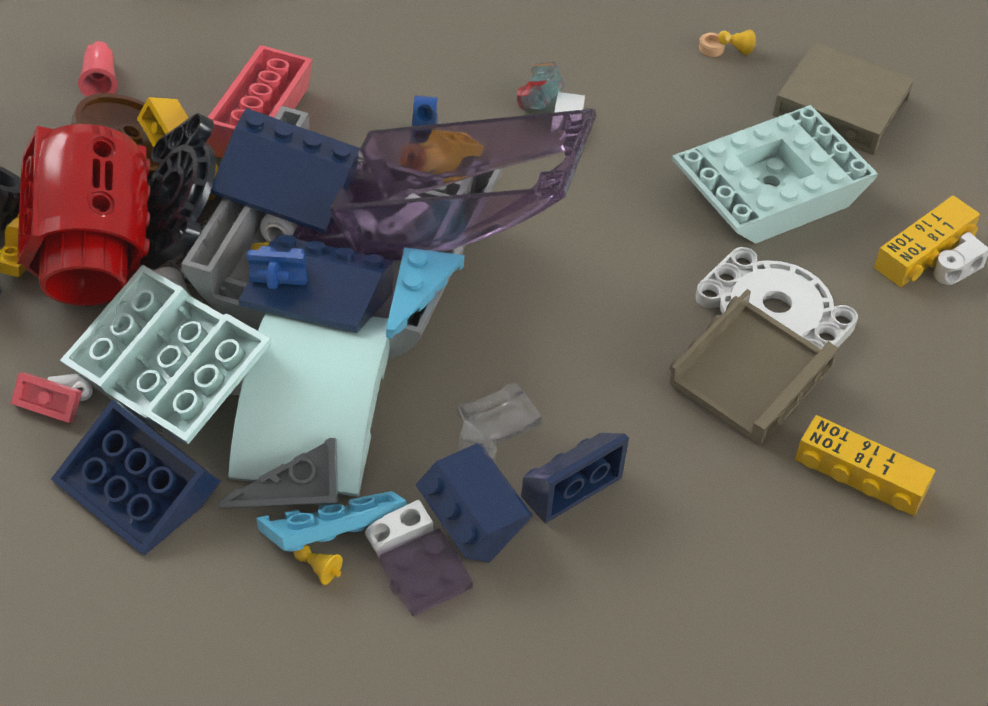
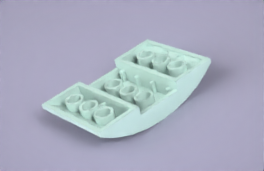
(165, 354)
(307, 390)

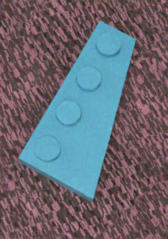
(330, 520)

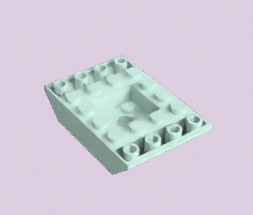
(795, 152)

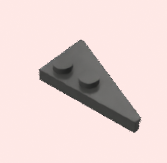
(303, 481)

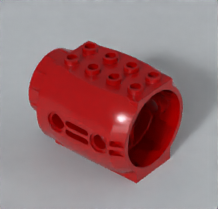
(83, 211)

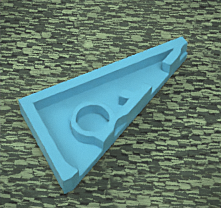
(418, 280)

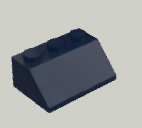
(575, 475)
(474, 502)

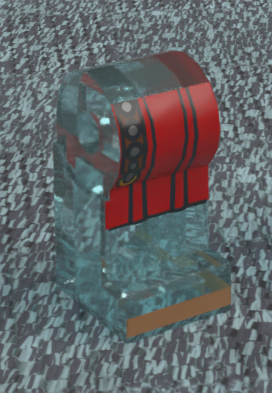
(541, 87)

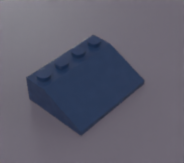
(284, 170)
(340, 289)
(134, 478)

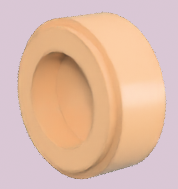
(710, 45)

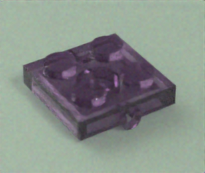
(426, 572)

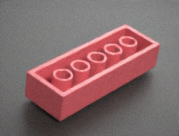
(263, 85)

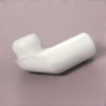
(74, 381)

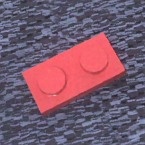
(46, 397)

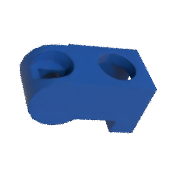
(424, 111)

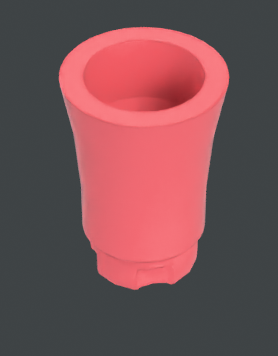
(97, 70)

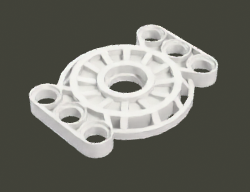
(783, 282)

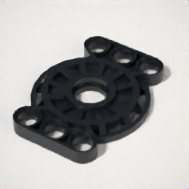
(183, 167)

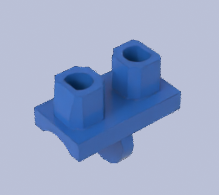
(277, 267)

